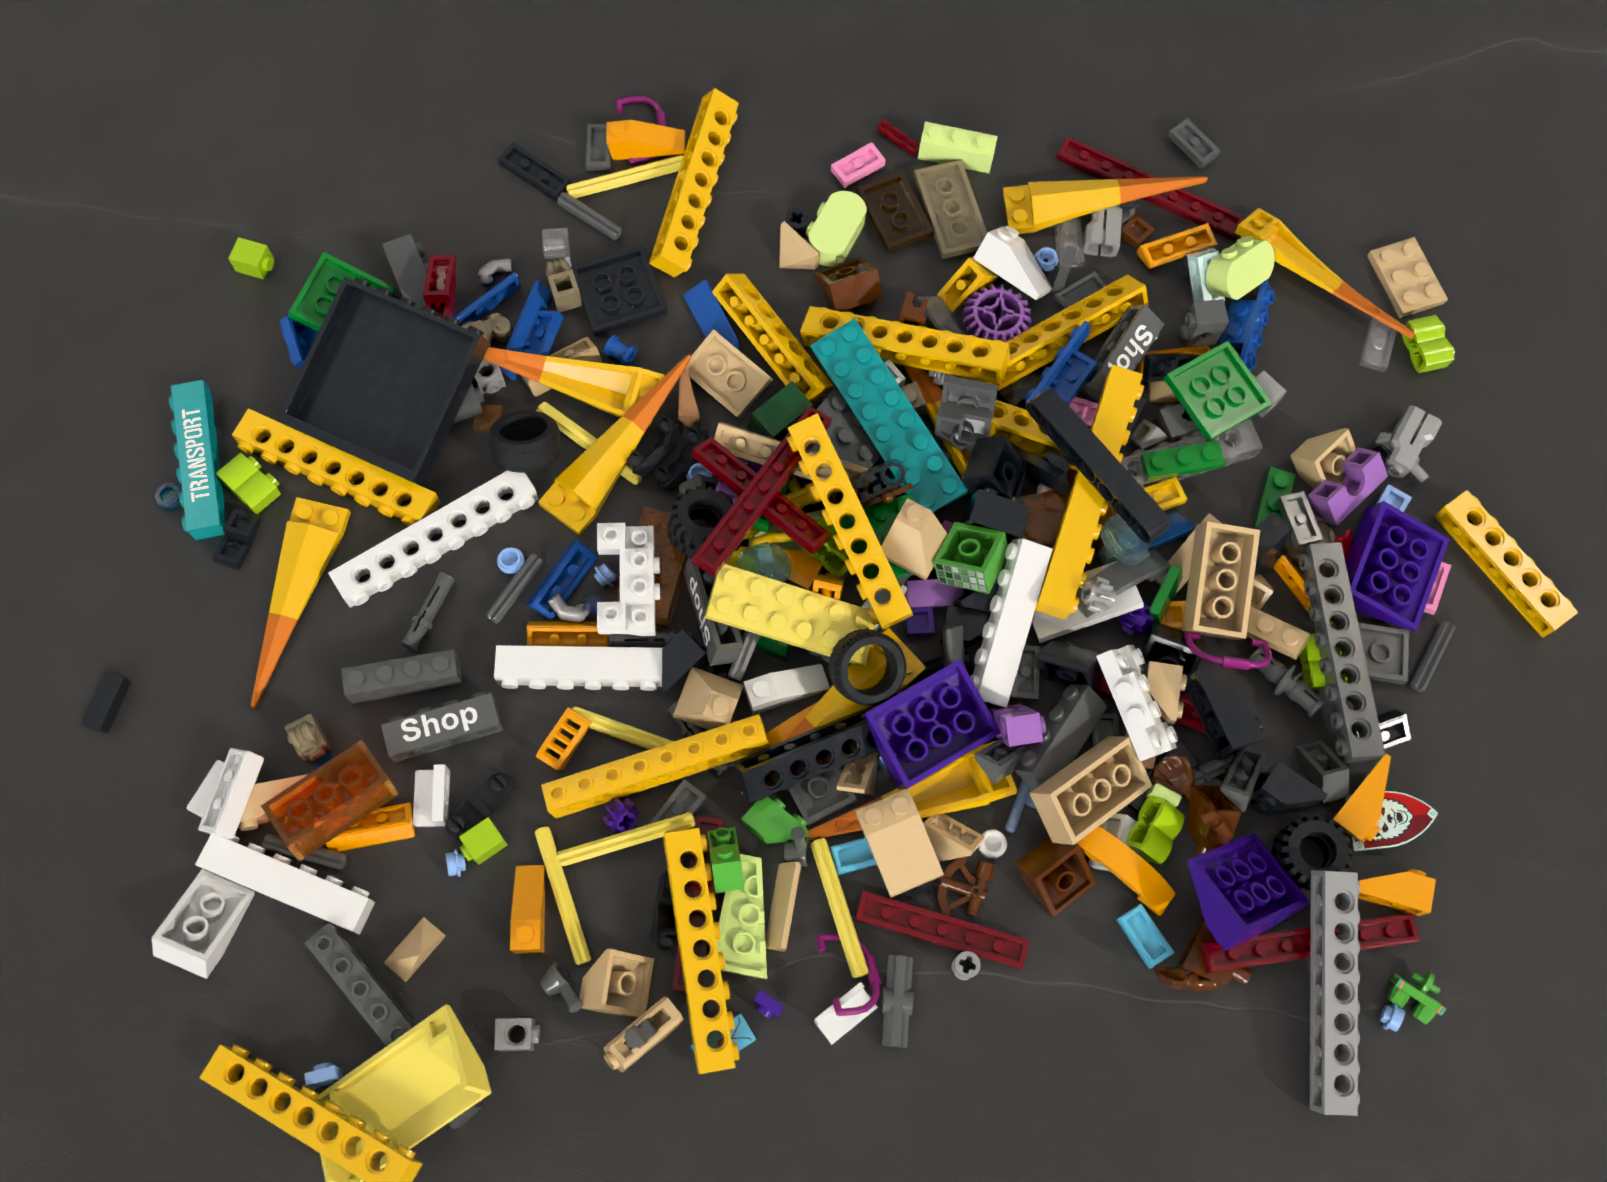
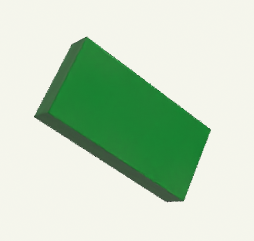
(1166, 593)

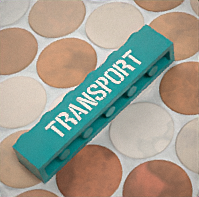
(198, 460)

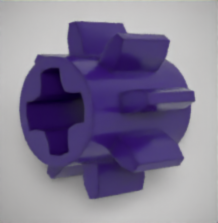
(1136, 621)
(620, 815)

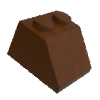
(850, 285)
(1056, 874)

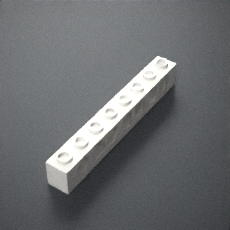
(420, 533)

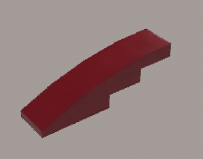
(441, 285)

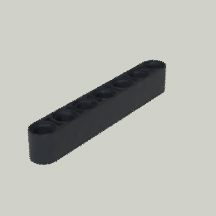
(1098, 465)

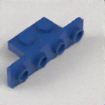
(1247, 323)
(535, 326)
(298, 339)
(1069, 369)

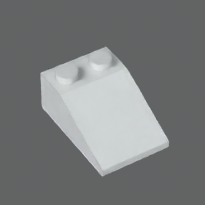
(1013, 261)
(202, 923)

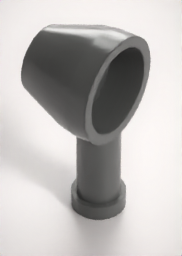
(799, 848)
(557, 981)

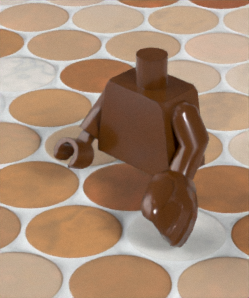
(1210, 813)
(1191, 969)

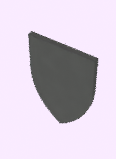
(941, 315)

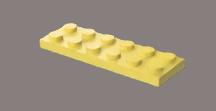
(785, 612)

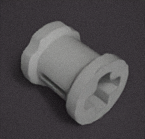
(974, 962)

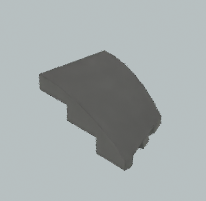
(965, 411)

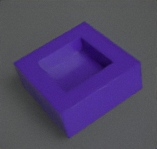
(921, 622)
(767, 1005)

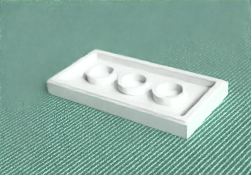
(1050, 627)

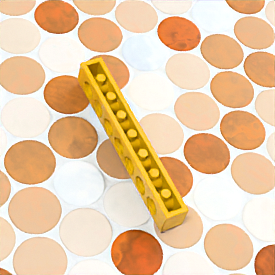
(694, 183)
(1042, 342)
(947, 352)
(256, 427)
(812, 431)
(655, 767)
(706, 1058)
(224, 1073)

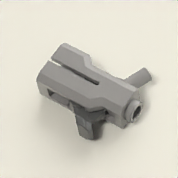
(1105, 230)
(1406, 443)

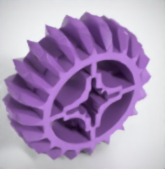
(1010, 309)

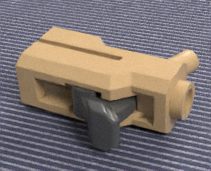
(642, 1035)

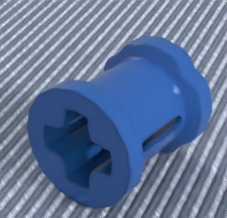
(620, 350)

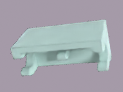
(1198, 265)

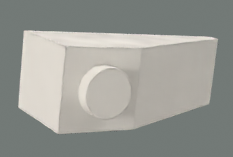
(784, 687)

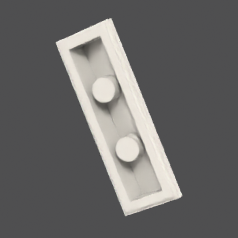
(231, 793)

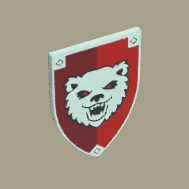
(1400, 821)

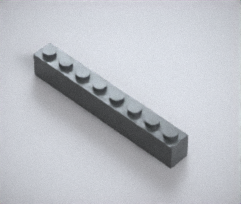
(410, 275)

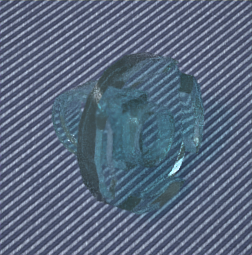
(1121, 543)
(766, 561)

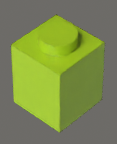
(251, 258)
(482, 841)

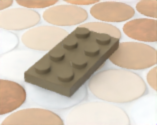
(951, 208)

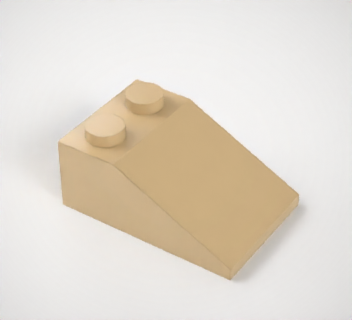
(899, 843)

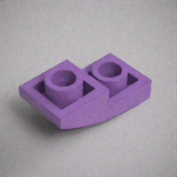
(931, 593)

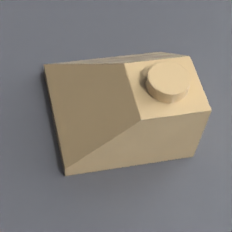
(1323, 456)
(914, 539)
(707, 700)
(617, 984)

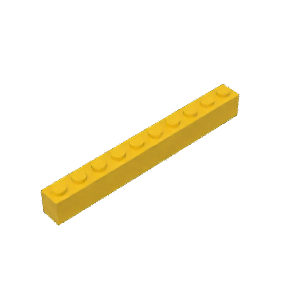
(1085, 503)

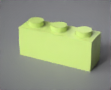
(949, 144)

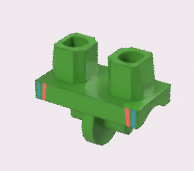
(1427, 1005)

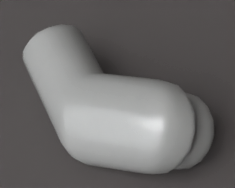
(493, 266)
(567, 613)

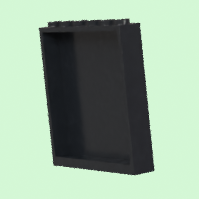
(384, 380)

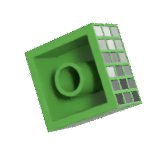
(971, 557)

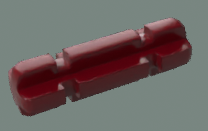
(898, 137)

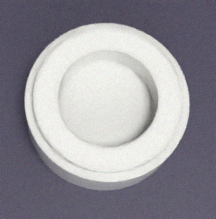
(993, 844)

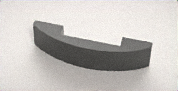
(1126, 576)

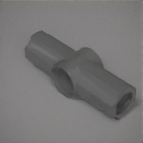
(897, 1001)

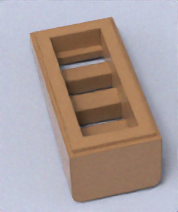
(688, 410)

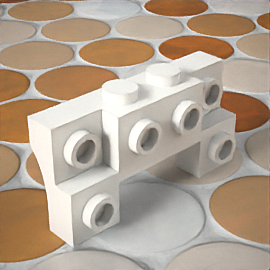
(637, 579)
(1131, 694)

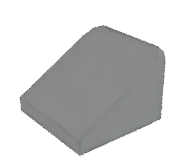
(1146, 434)

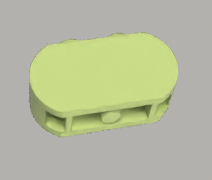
(837, 227)
(1240, 268)

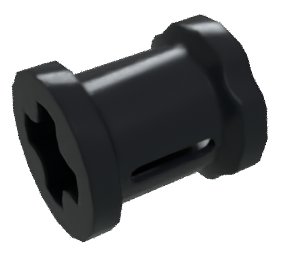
(797, 220)

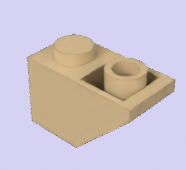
(1165, 688)

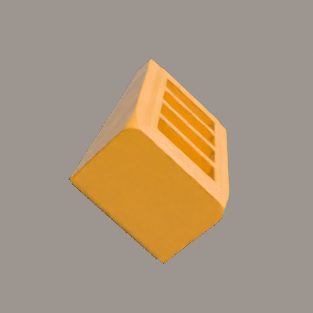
(543, 753)

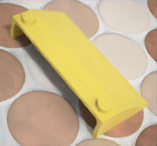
(410, 1086)

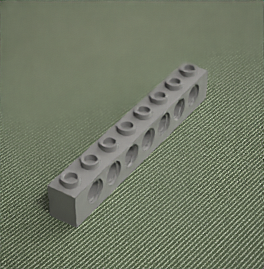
(1324, 1004)

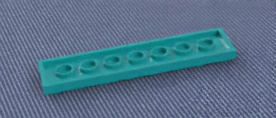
(888, 416)

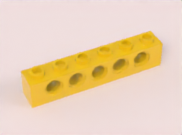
(771, 336)
(1022, 430)
(1505, 577)

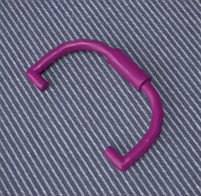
(660, 117)
(1230, 662)
(873, 977)

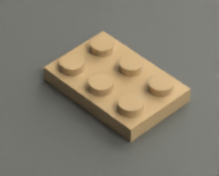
(1407, 277)
(727, 374)

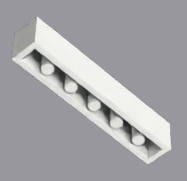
(1009, 620)
(578, 667)
(286, 883)

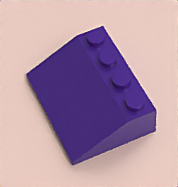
(1393, 565)
(930, 725)
(1243, 891)

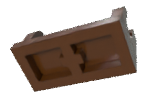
(913, 315)

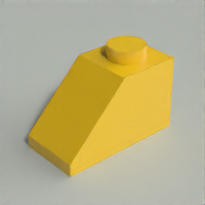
(964, 282)

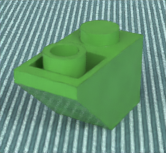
(771, 822)
(725, 859)

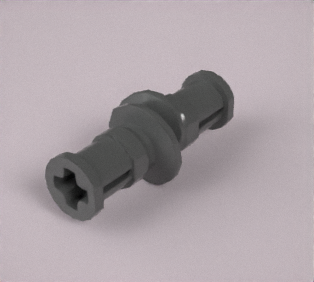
(1286, 682)

